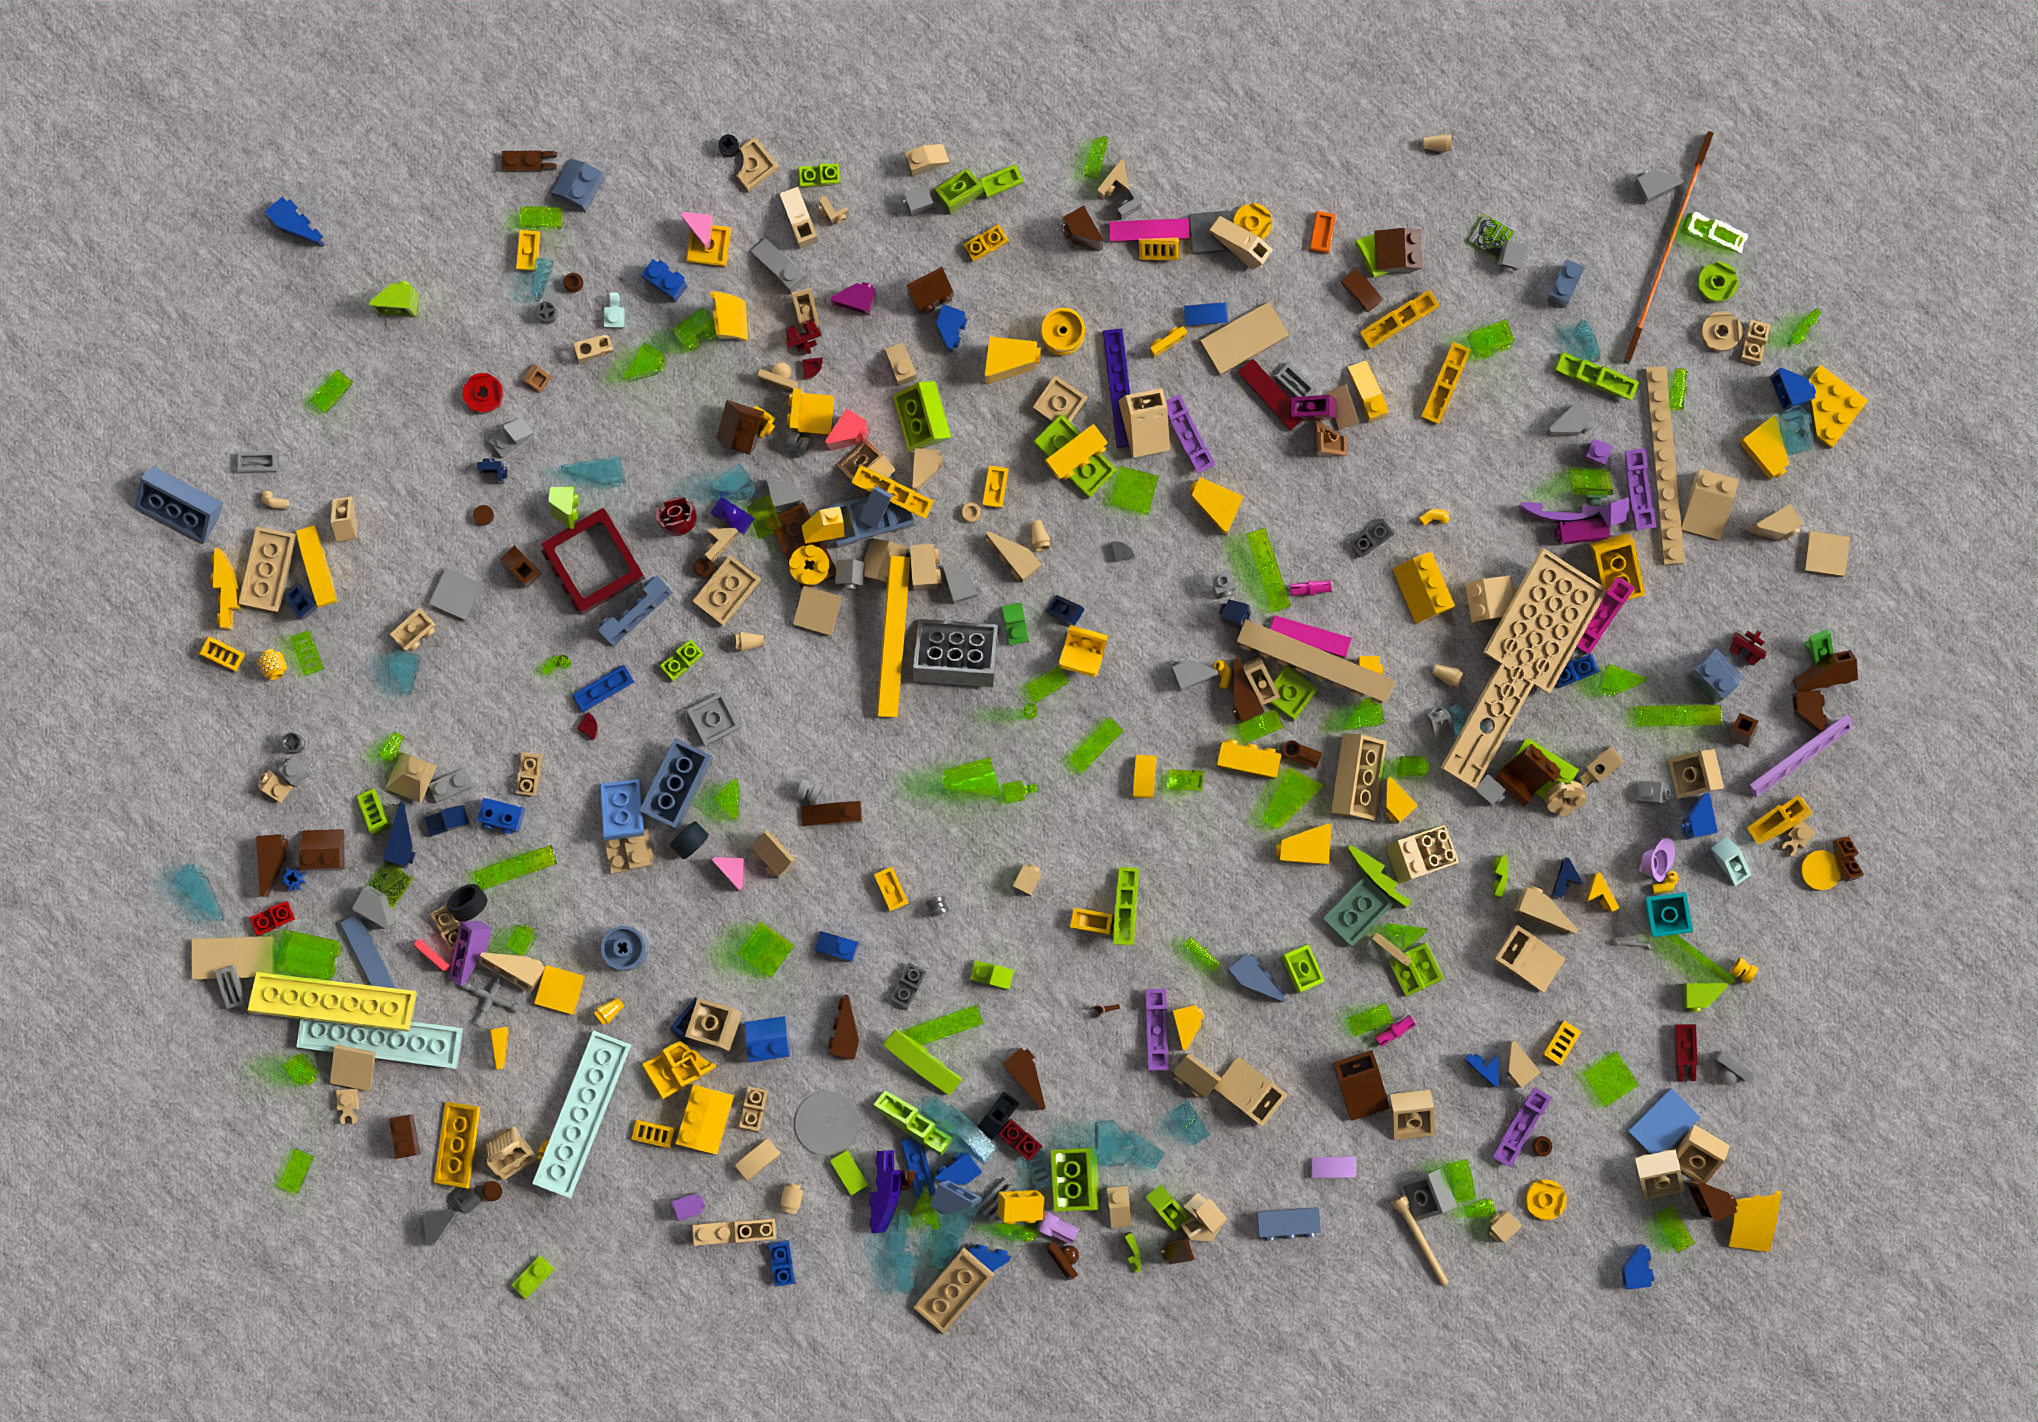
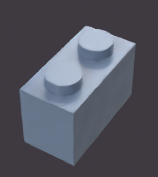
(1565, 283)

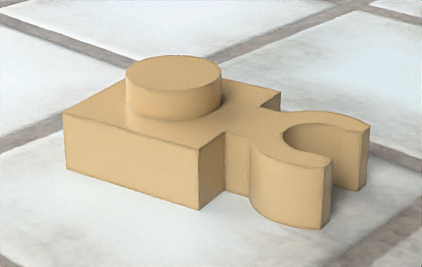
(1799, 835)
(347, 1101)

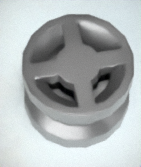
(545, 309)
(937, 906)

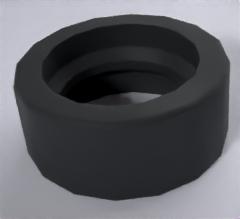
(464, 911)

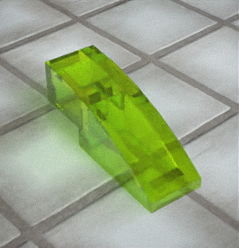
(1713, 232)

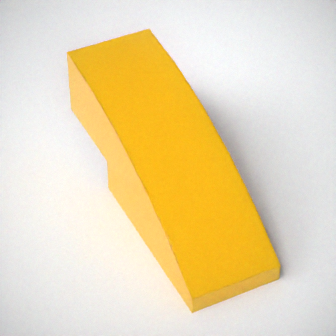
(1780, 819)
(1093, 921)

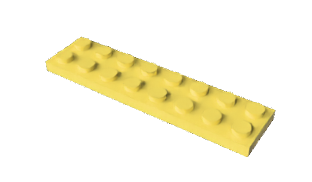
(332, 1001)

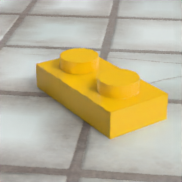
(528, 250)
(1174, 337)
(995, 487)
(891, 889)

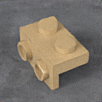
(413, 630)

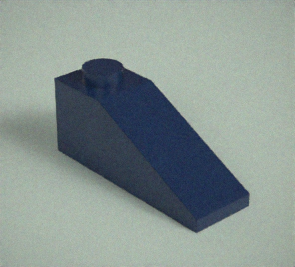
(400, 843)

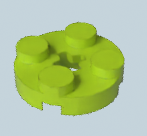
(1728, 279)

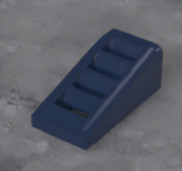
(679, 1022)

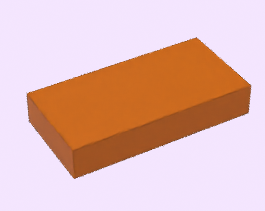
(1322, 232)

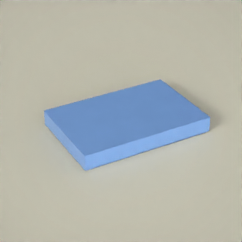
(621, 809)
(1664, 1123)

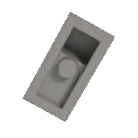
(511, 437)

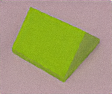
(959, 190)
(1302, 969)

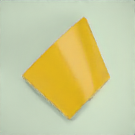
(676, 1069)

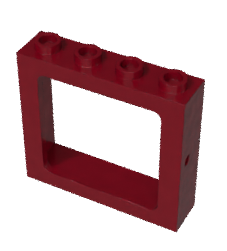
(607, 592)

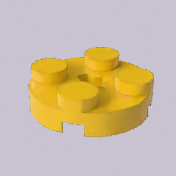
(809, 553)

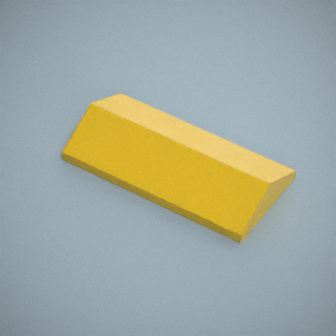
(457, 1144)

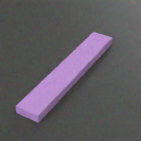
(1801, 756)

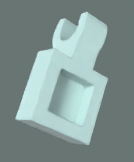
(614, 315)

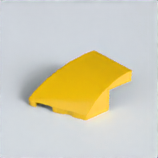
(729, 316)
(1755, 1222)

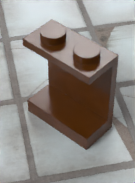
(1527, 774)

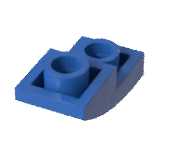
(1205, 314)
(1578, 670)
(781, 1263)

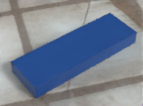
(603, 688)
(917, 1161)

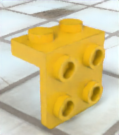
(810, 412)
(1083, 651)

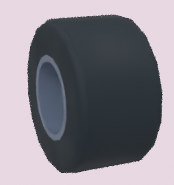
(689, 840)

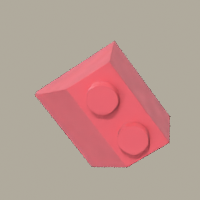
(847, 431)

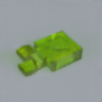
(1016, 792)

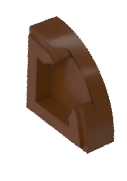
(907, 1178)

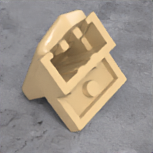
(509, 1153)

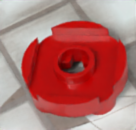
(473, 387)

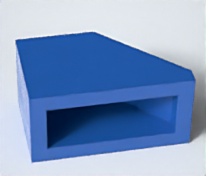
(836, 946)

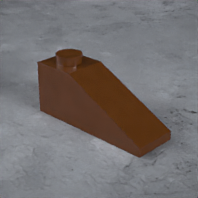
(1245, 700)
(832, 813)
(271, 855)
(1025, 1072)
(1177, 1251)

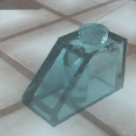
(404, 669)

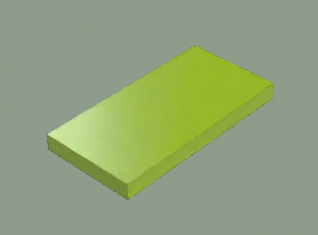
(1089, 477)

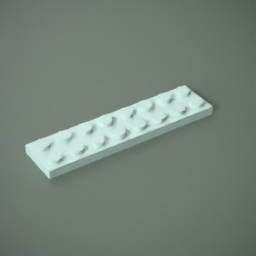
(421, 1045)
(582, 1114)

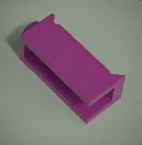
(1581, 531)

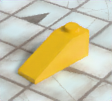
(1368, 391)

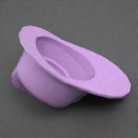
(1658, 860)

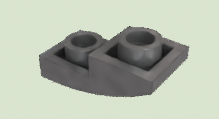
(1372, 537)
(908, 986)

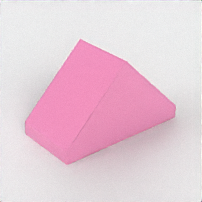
(700, 225)
(733, 868)

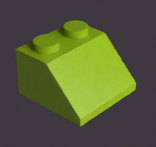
(396, 299)

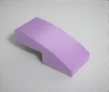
(1333, 1167)

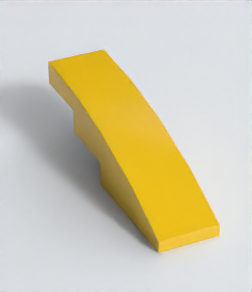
(1400, 319)
(1446, 382)
(902, 496)
(316, 566)

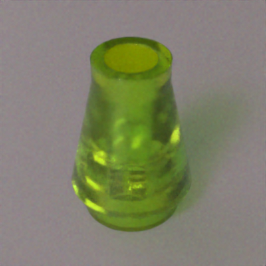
(390, 749)
(1481, 1208)

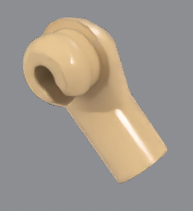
(274, 502)

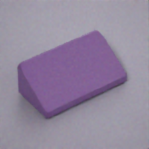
(1616, 512)

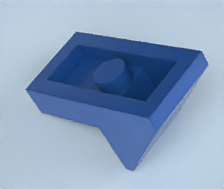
(1488, 1072)

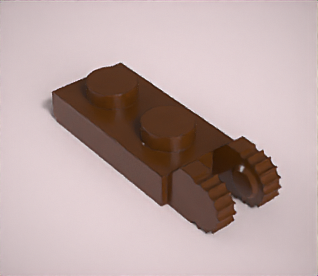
(527, 161)

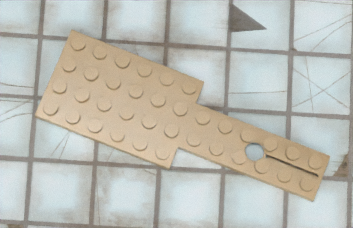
(1531, 650)

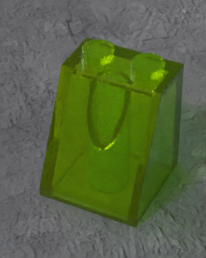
(973, 779)
(308, 955)

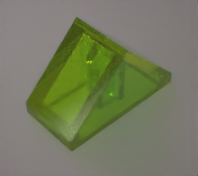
(729, 798)

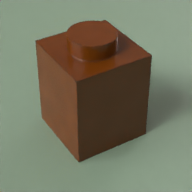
(1744, 730)

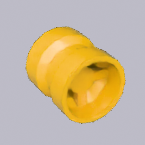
(1744, 970)

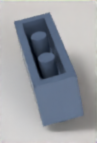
(1288, 1223)

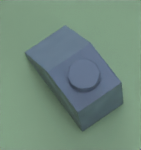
(952, 1198)

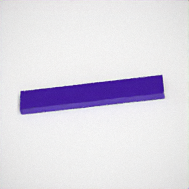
(1117, 379)

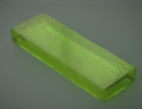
(1095, 745)

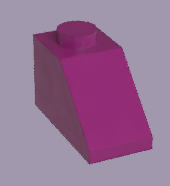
(856, 298)
(1313, 407)

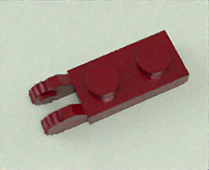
(1686, 1050)

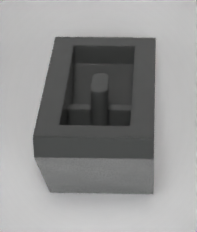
(436, 1223)

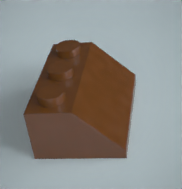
(1712, 1202)

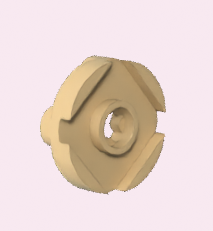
(1727, 322)
(1573, 794)

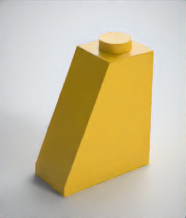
(1767, 448)
(1216, 502)
(1307, 847)

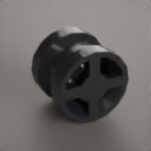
(728, 150)

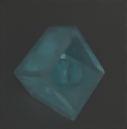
(733, 484)
(1112, 1144)

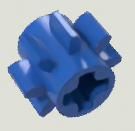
(290, 883)

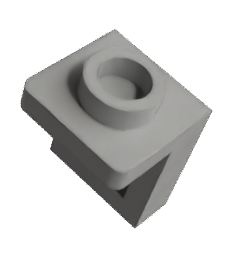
(1223, 583)
(1653, 792)

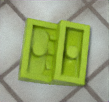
(1420, 973)

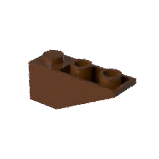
(1832, 670)
(846, 1036)

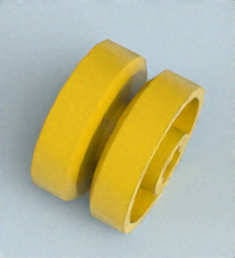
(1074, 328)

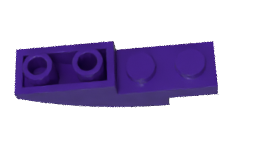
(885, 1200)

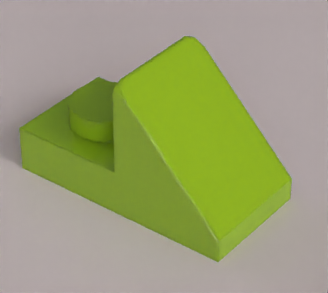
(992, 974)

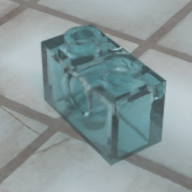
(1790, 421)

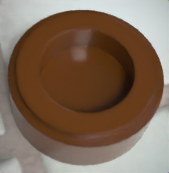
(483, 515)

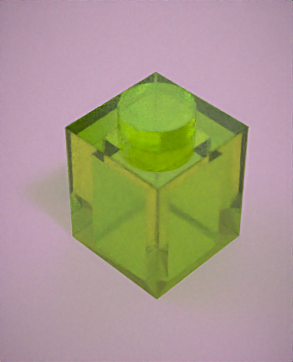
(522, 939)

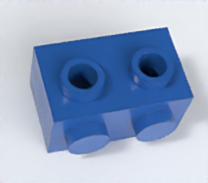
(664, 280)
(500, 814)

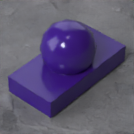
(732, 515)

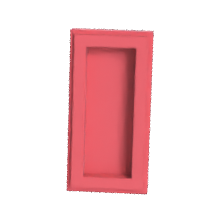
(432, 955)

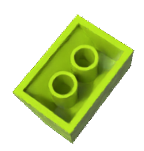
(922, 415)
(1567, 772)
(1075, 1179)

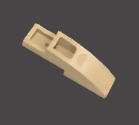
(733, 1231)

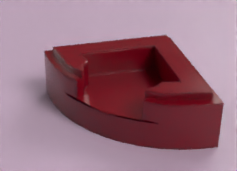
(812, 367)
(589, 726)

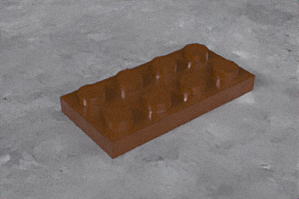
(791, 537)

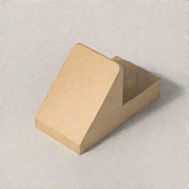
(1116, 177)
(805, 306)
(724, 538)
(1206, 1213)

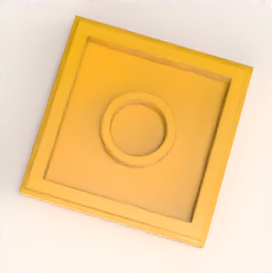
(717, 252)
(559, 989)

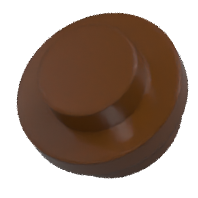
(573, 282)
(703, 567)
(1542, 1146)
(492, 1191)

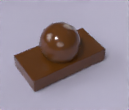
(1064, 1258)

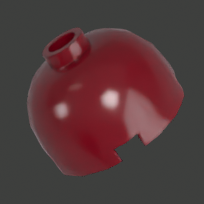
(676, 516)

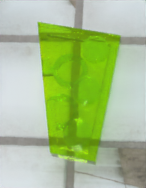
(1290, 797)

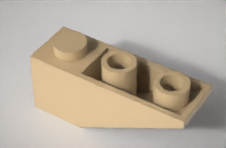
(799, 217)
(1241, 242)
(1019, 558)

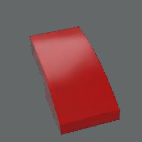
(272, 918)

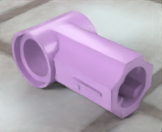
(1053, 1226)

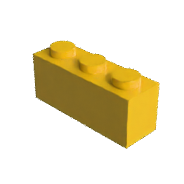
(1076, 453)
(1249, 759)

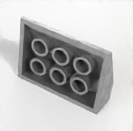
(955, 653)

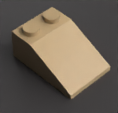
(1709, 504)
(1542, 909)

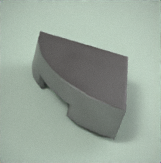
(1121, 551)

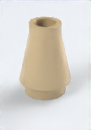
(1438, 142)
(1040, 538)
(747, 641)
(1449, 675)

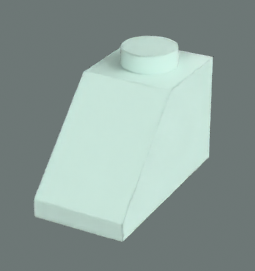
(1731, 861)

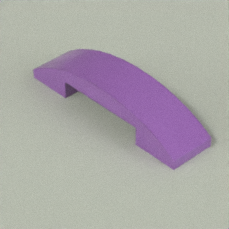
(1188, 435)
(1638, 489)
(1535, 510)
(1157, 1029)
(1521, 1126)

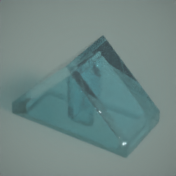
(1190, 1123)

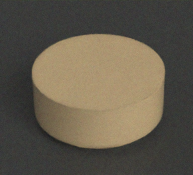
(971, 512)

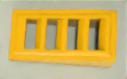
(1159, 241)
(206, 646)
(499, 1043)
(1547, 1052)
(669, 1138)

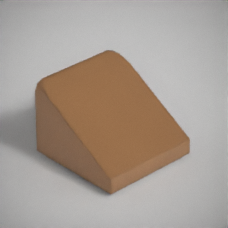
(536, 378)

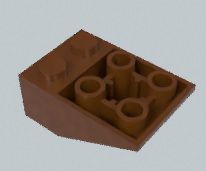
(1361, 1085)

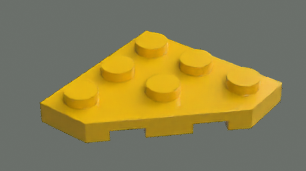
(1833, 406)

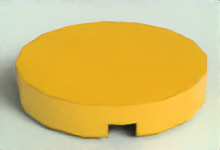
(1254, 219)
(1820, 870)
(1545, 1199)

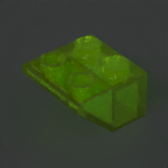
(695, 330)
(765, 949)

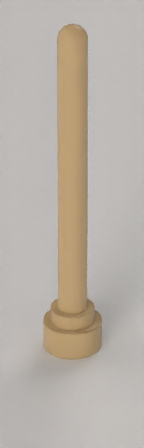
(1402, 1206)

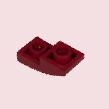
(1019, 1140)

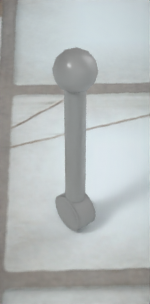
(1650, 945)

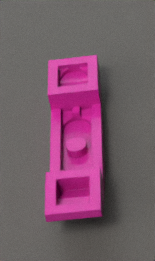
(1608, 608)

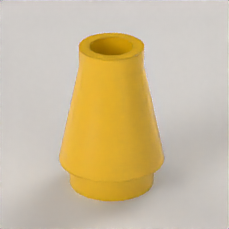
(608, 1011)

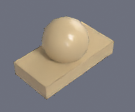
(779, 376)

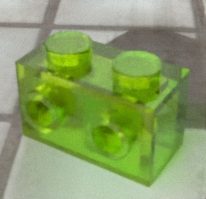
(1491, 339)

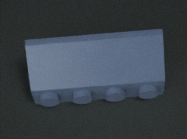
(177, 504)
(676, 783)

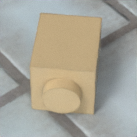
(1028, 879)

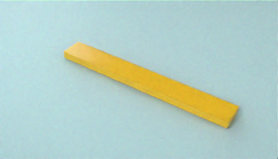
(893, 636)

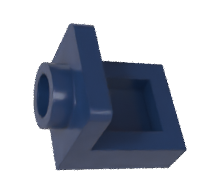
(491, 466)

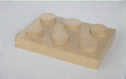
(727, 590)

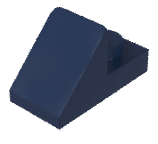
(300, 601)
(1065, 610)
(446, 820)
(1566, 873)

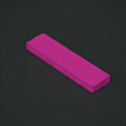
(1148, 229)
(1313, 636)

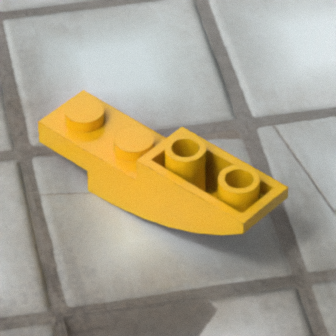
(225, 579)

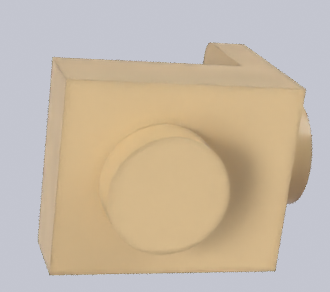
(827, 210)
(274, 786)

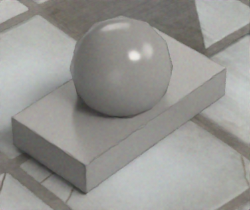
(1732, 1070)

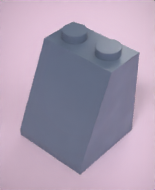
(1716, 676)

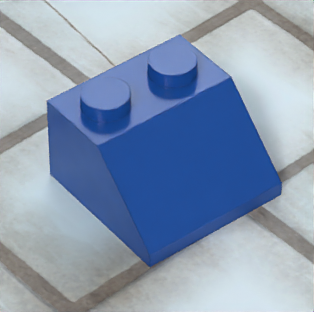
(1792, 389)
(1699, 819)
(767, 1039)

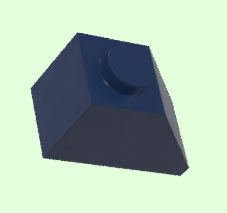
(1235, 613)

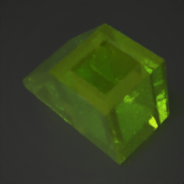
(1412, 767)

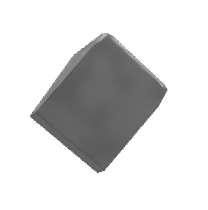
(466, 1199)

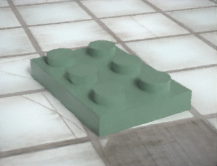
(1358, 911)

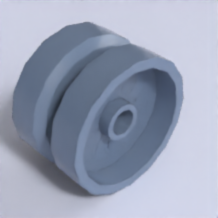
(612, 948)

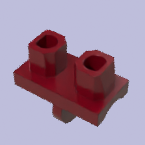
(795, 338)
(1740, 642)

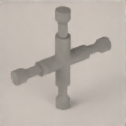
(490, 997)

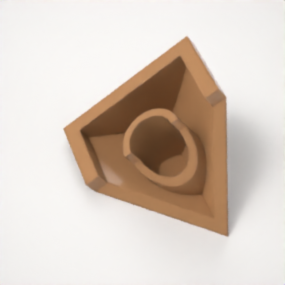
(1328, 441)

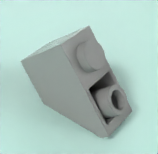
(374, 906)

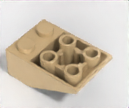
(1146, 422)
(1422, 854)
(1529, 958)
(1250, 1091)

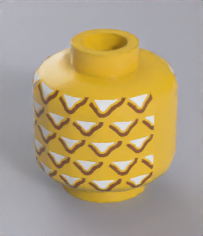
(272, 664)

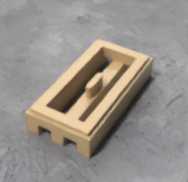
(1392, 949)

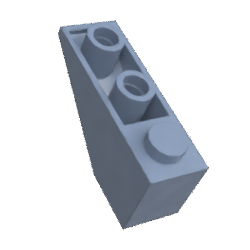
(1252, 977)

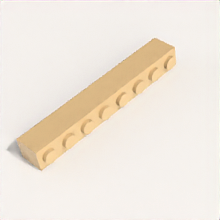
(1316, 661)

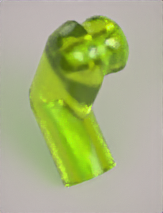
(556, 661)

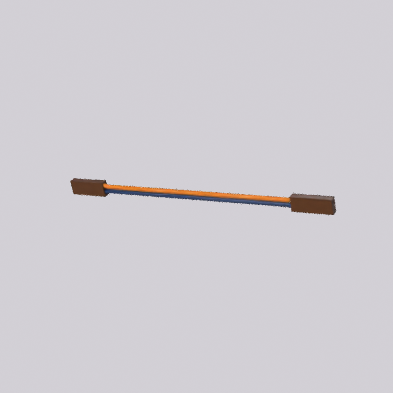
(1700, 159)

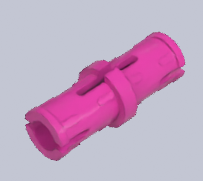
(1311, 588)
(1395, 1030)

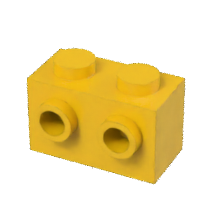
(1020, 1206)

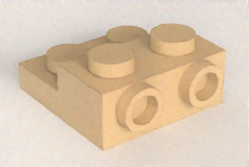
(629, 853)

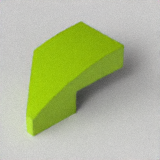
(1135, 1259)

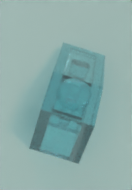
(602, 471)
(198, 888)

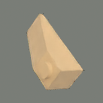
(517, 969)

